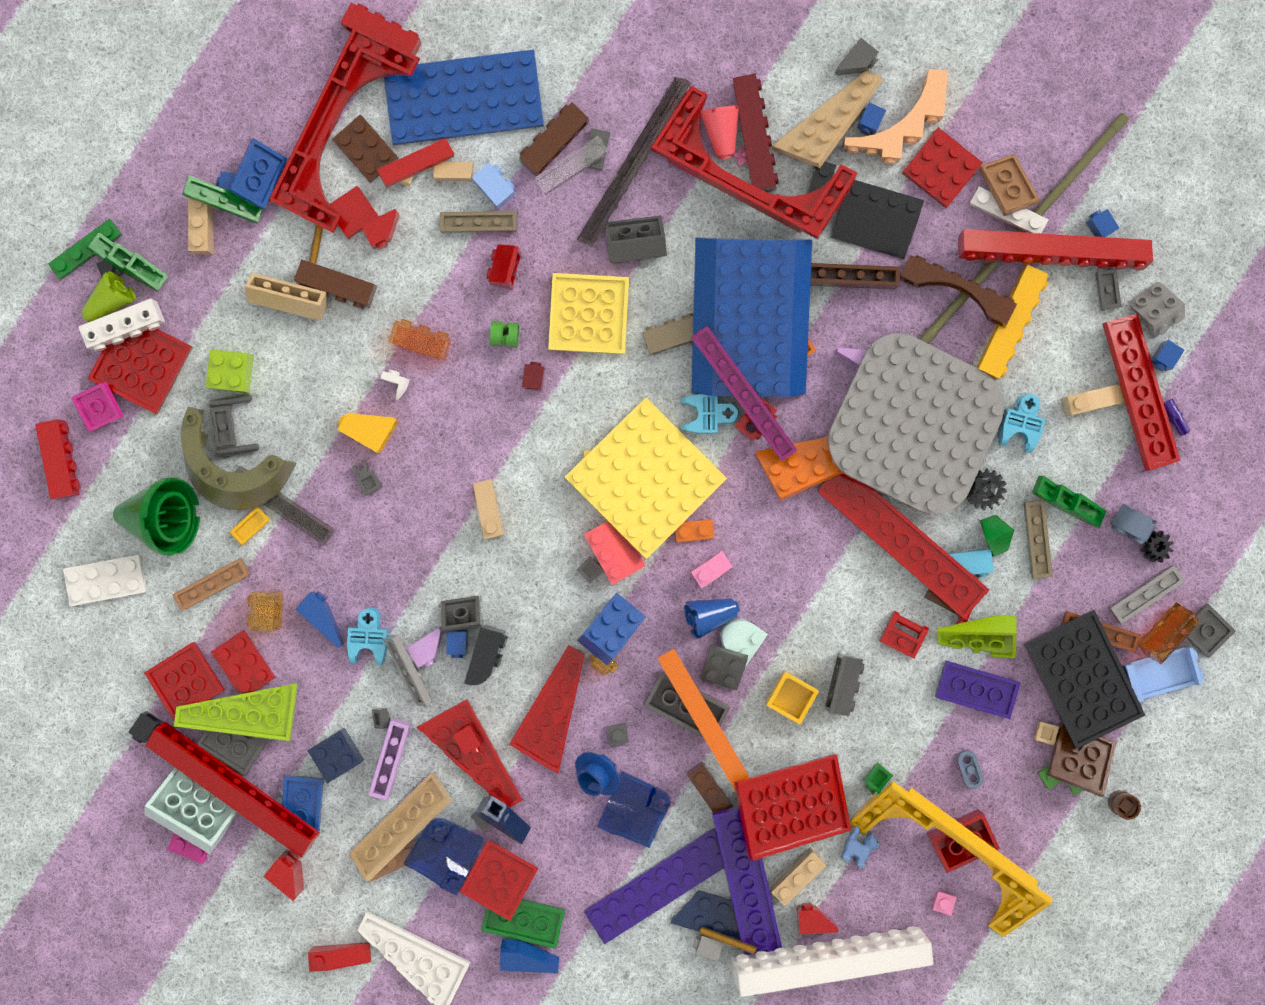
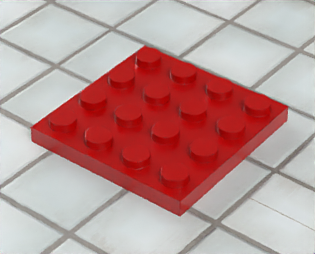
(142, 367)

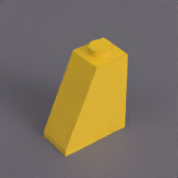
(368, 429)

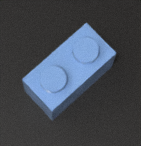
(493, 185)

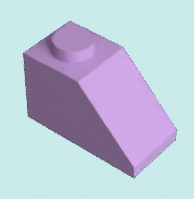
(426, 648)

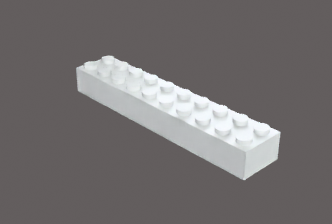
(831, 961)

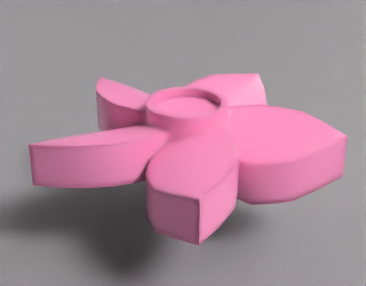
(741, 156)

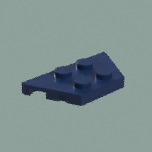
(710, 912)

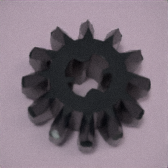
(1164, 547)

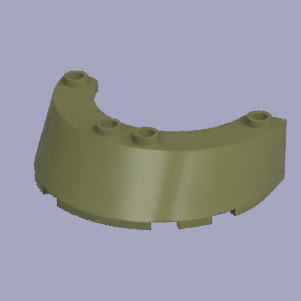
(225, 488)

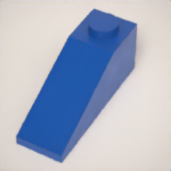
(319, 614)
(524, 957)

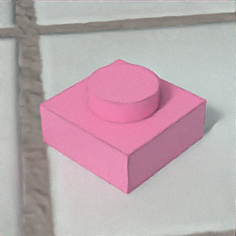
(944, 902)

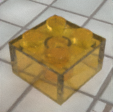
(265, 610)

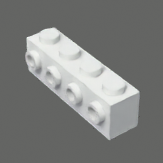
(122, 324)

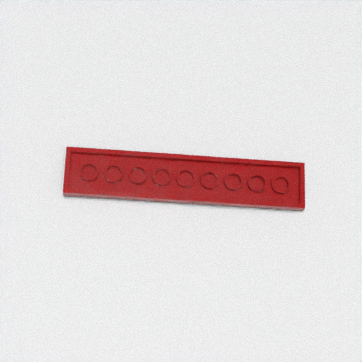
(905, 543)

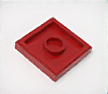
(354, 211)

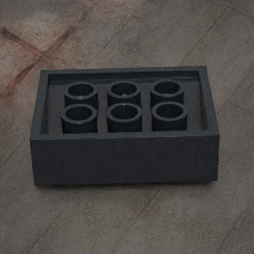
(877, 219)

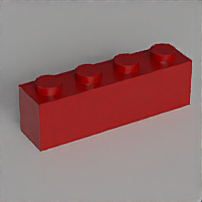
(376, 25)
(57, 459)

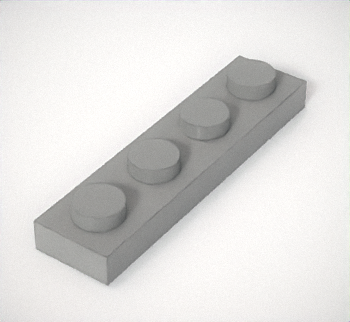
(1146, 594)
(407, 670)

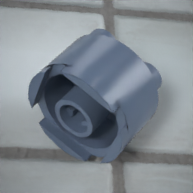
(1133, 522)

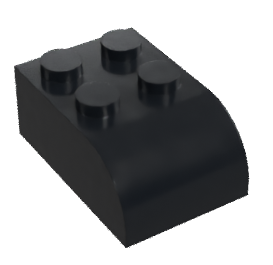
(486, 654)

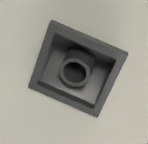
(461, 613)

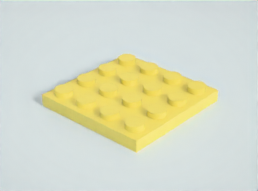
(588, 313)

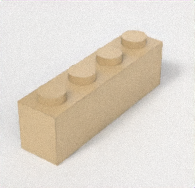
(286, 296)

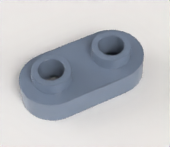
(970, 768)

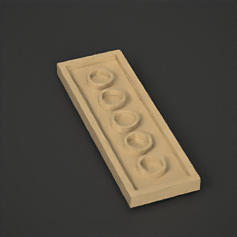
(400, 826)

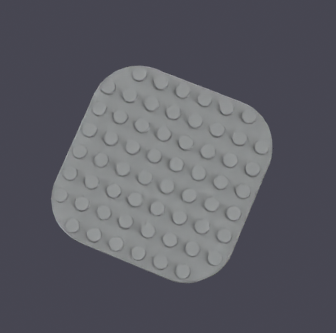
(915, 423)

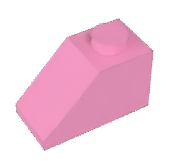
(711, 569)

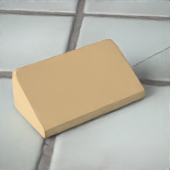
(453, 171)

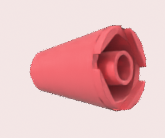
(722, 129)

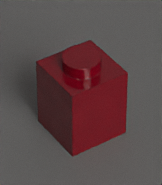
(533, 376)

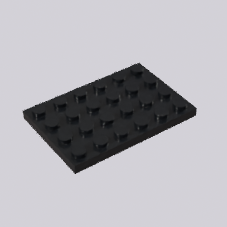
(1084, 679)

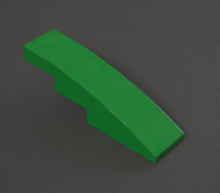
(127, 262)
(1068, 501)

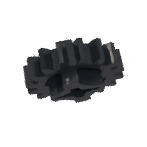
(991, 484)

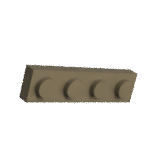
(478, 221)
(1038, 539)

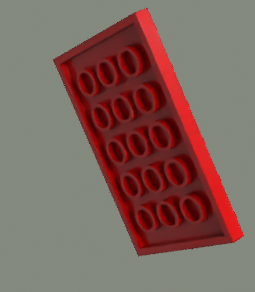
(792, 806)

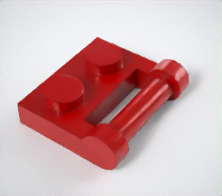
(900, 640)

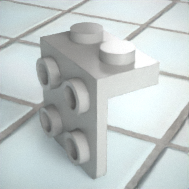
(1158, 308)

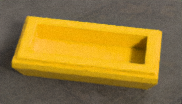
(249, 526)

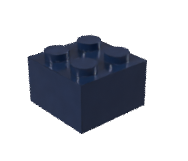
(335, 755)

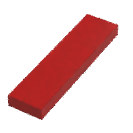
(415, 162)

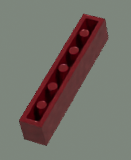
(754, 132)

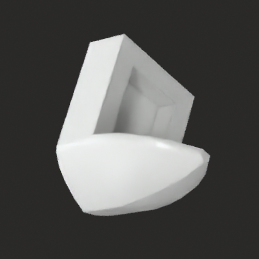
(393, 377)

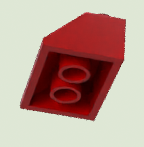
(950, 852)

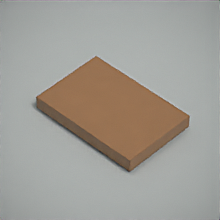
(1009, 184)

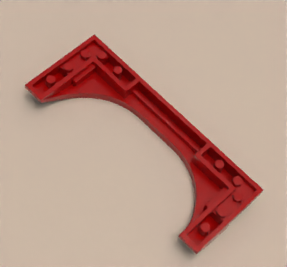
(360, 62)
(683, 148)

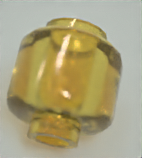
(602, 668)

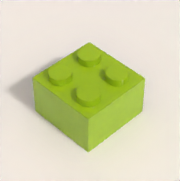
(229, 371)

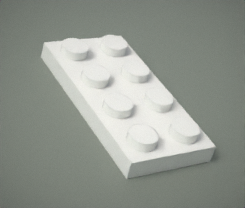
(105, 580)

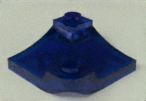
(634, 810)
(444, 854)

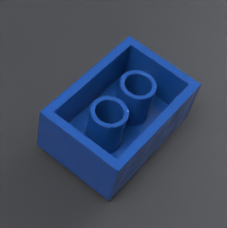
(611, 629)

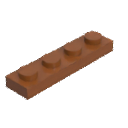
(1117, 636)

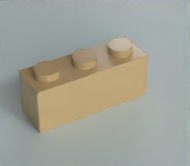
(200, 228)
(797, 876)

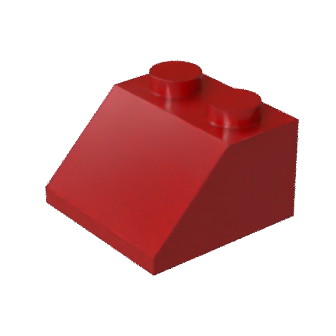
(504, 266)
(287, 875)

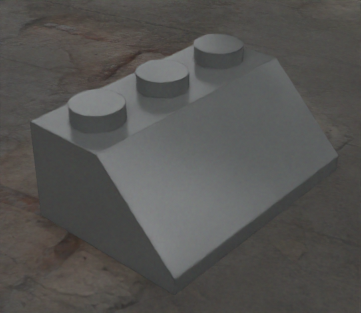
(636, 239)
(844, 684)

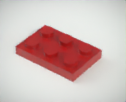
(243, 663)

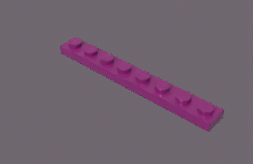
(744, 393)

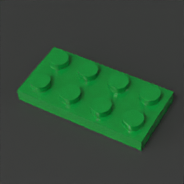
(530, 923)

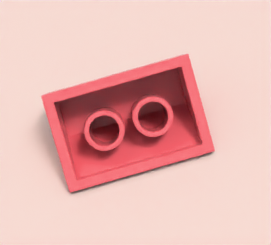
(614, 552)

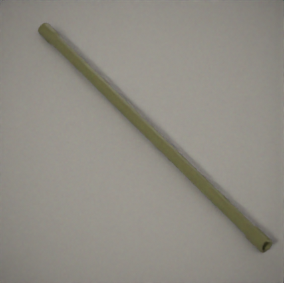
(1113, 129)

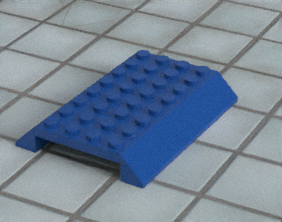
(757, 308)

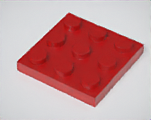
(942, 167)
(184, 679)
(499, 880)

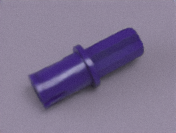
(1176, 417)

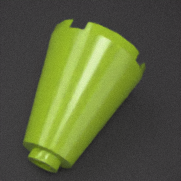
(107, 297)

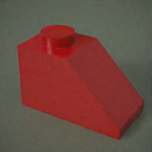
(381, 229)
(813, 921)

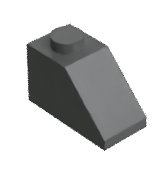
(858, 59)

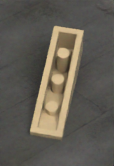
(1092, 400)

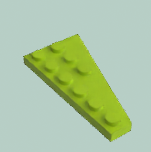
(256, 713)

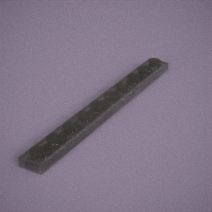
(633, 162)

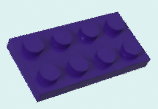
(977, 689)

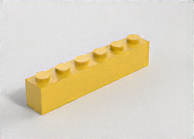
(1003, 340)

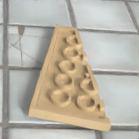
(823, 129)

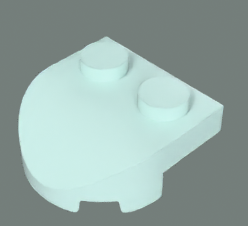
(742, 637)

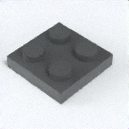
(1210, 632)
(724, 667)

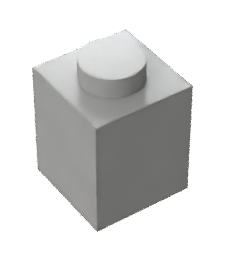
(708, 947)

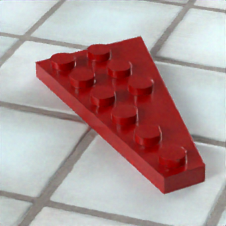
(548, 720)
(484, 765)

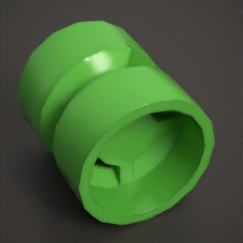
(498, 331)

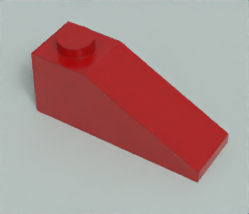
(338, 956)

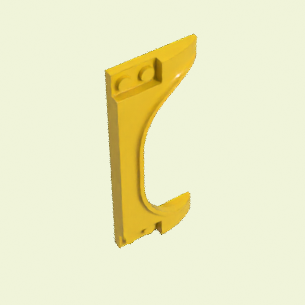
(1019, 890)

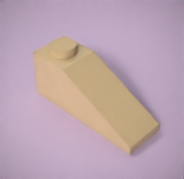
(488, 509)

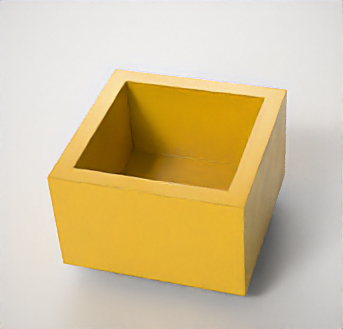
(791, 697)

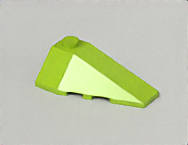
(990, 634)

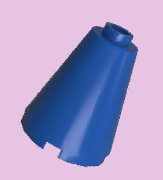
(709, 614)

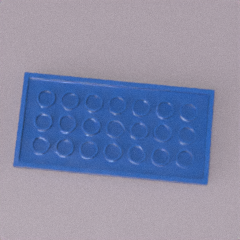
(465, 98)

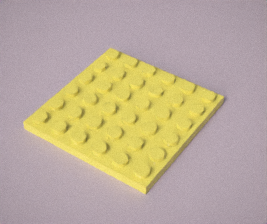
(645, 478)

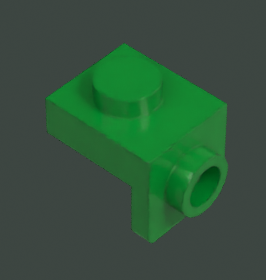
(877, 778)

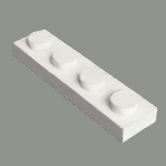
(1022, 219)

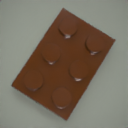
(364, 148)

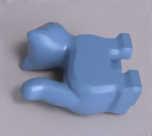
(861, 850)

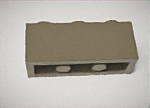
(669, 335)

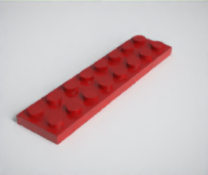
(1141, 392)

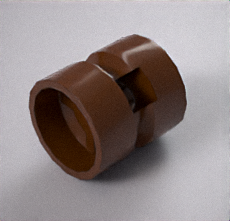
(1124, 804)

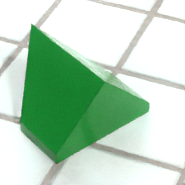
(997, 534)

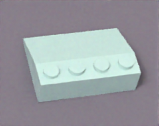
(190, 811)

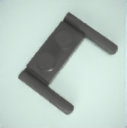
(224, 426)

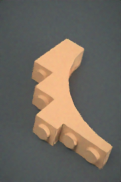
(889, 142)

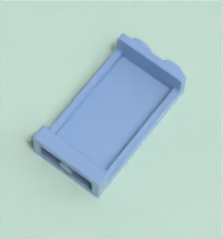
(1176, 672)

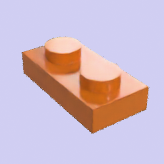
(695, 531)

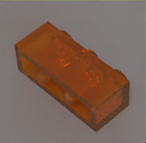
(420, 340)
(1168, 633)

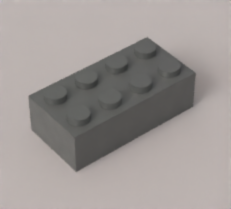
(667, 703)

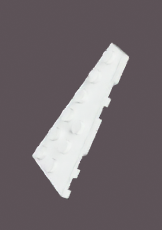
(422, 963)

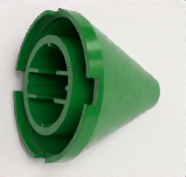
(161, 516)

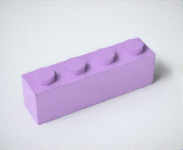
(390, 759)

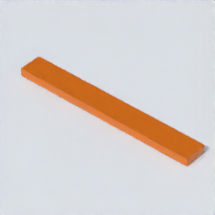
(702, 716)

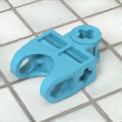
(715, 412)
(1027, 416)
(371, 631)

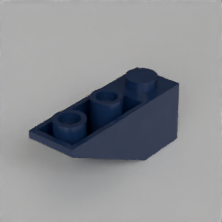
(503, 818)

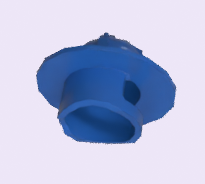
(596, 773)

